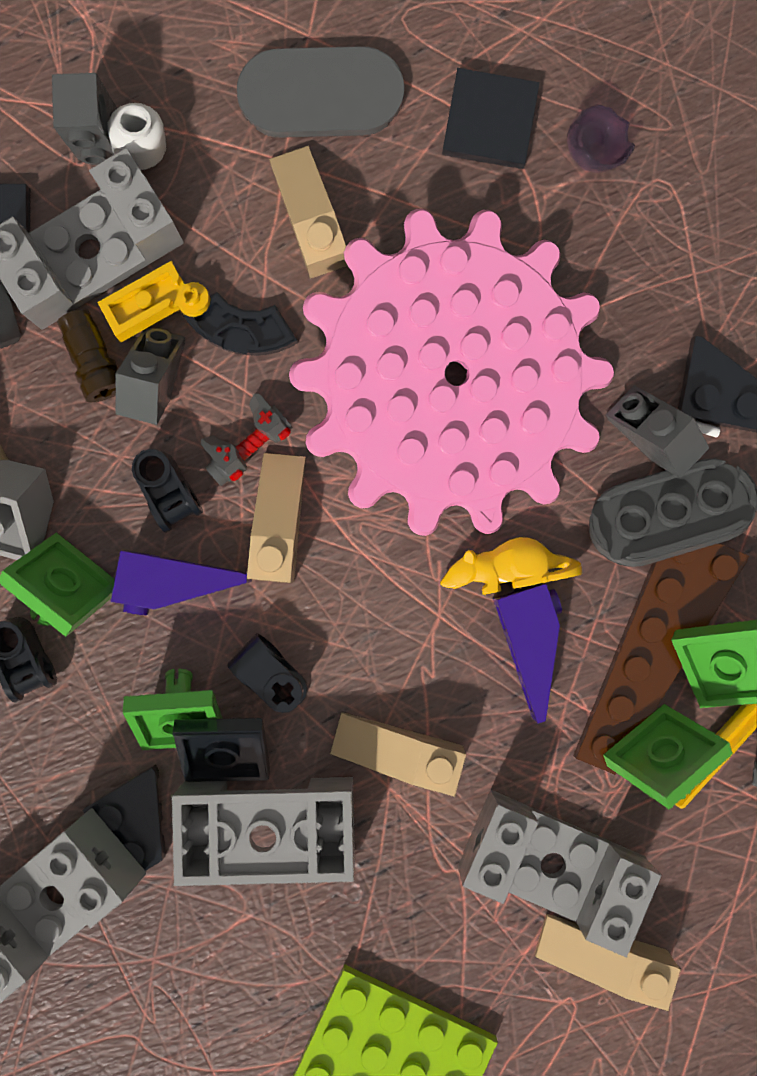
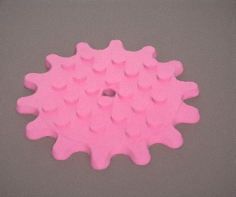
(390, 357)

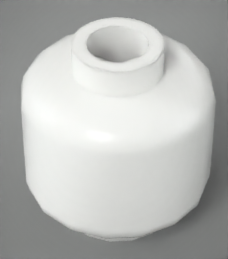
(140, 131)

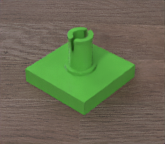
(58, 584)
(720, 662)
(154, 715)
(667, 755)

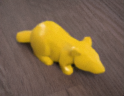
(516, 561)

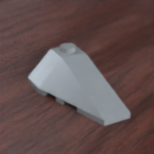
(24, 508)

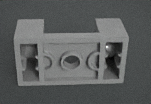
(45, 265)
(309, 824)
(90, 873)
(597, 887)

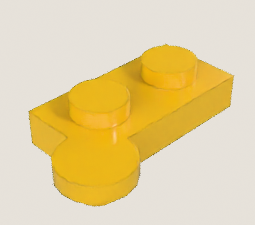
(152, 300)

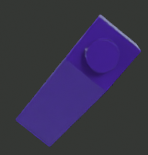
(159, 581)
(532, 637)

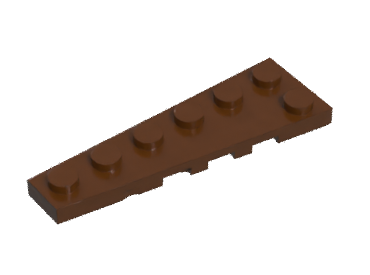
(674, 596)

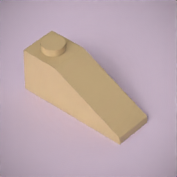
(309, 211)
(277, 519)
(400, 753)
(644, 976)

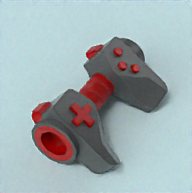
(229, 461)

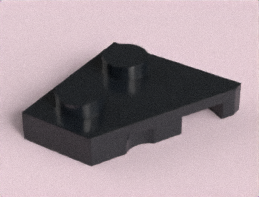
(718, 388)
(135, 817)

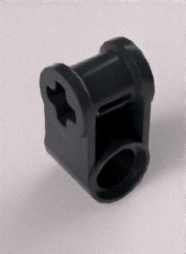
(165, 491)
(23, 660)
(261, 669)

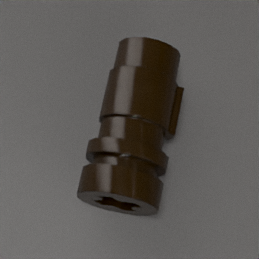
(89, 354)

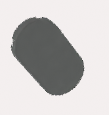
(320, 91)
(673, 515)

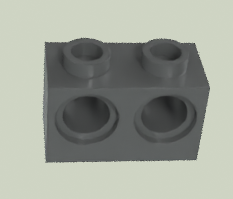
(82, 115)

